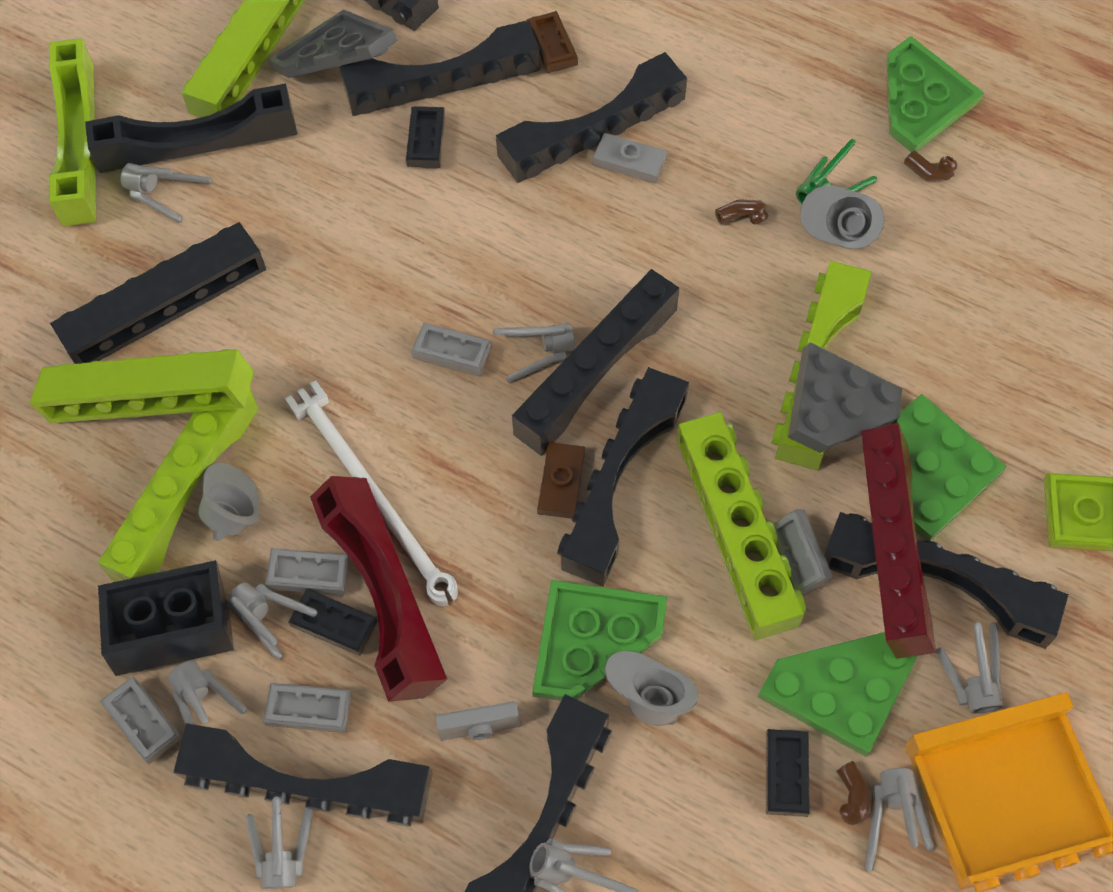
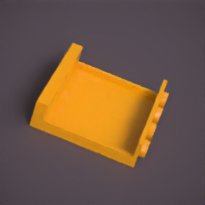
(1011, 793)

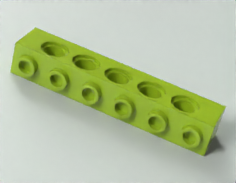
(763, 613)

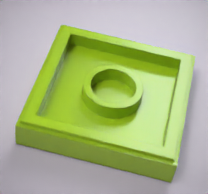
(1079, 511)

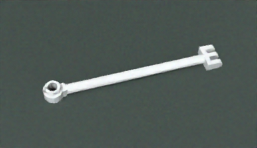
(312, 407)

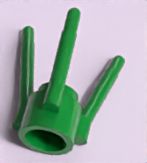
(817, 177)

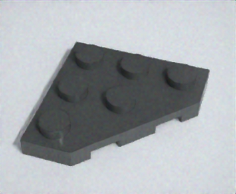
(334, 43)
(838, 400)

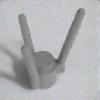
(144, 179)
(555, 338)
(251, 607)
(191, 687)
(983, 691)
(900, 792)
(553, 865)
(278, 869)

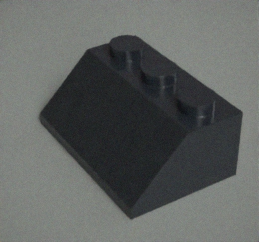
(164, 618)

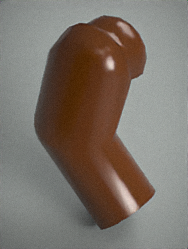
(931, 171)
(740, 208)
(859, 795)

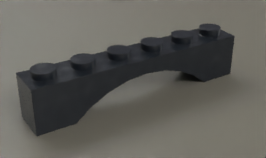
(381, 85)
(255, 118)
(539, 145)
(559, 397)
(594, 540)
(1019, 605)
(572, 740)
(387, 789)

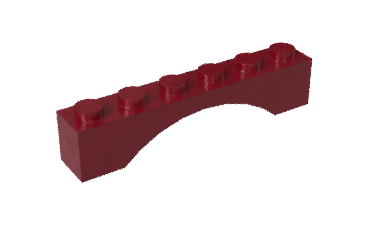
(899, 569)
(406, 653)

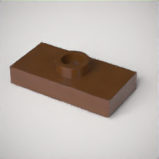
(553, 42)
(561, 480)

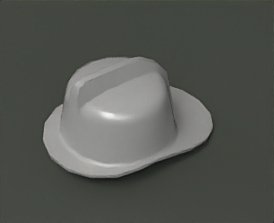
(842, 217)
(228, 500)
(653, 690)

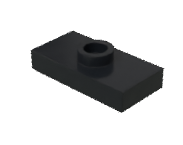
(425, 137)
(334, 622)
(787, 773)

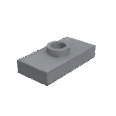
(629, 157)
(451, 349)
(802, 551)
(306, 569)
(307, 708)
(141, 720)
(478, 722)

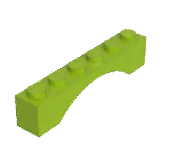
(74, 173)
(840, 303)
(148, 528)

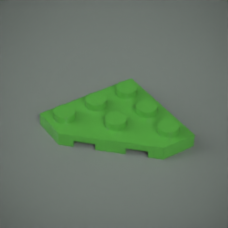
(924, 94)
(945, 465)
(585, 629)
(840, 688)

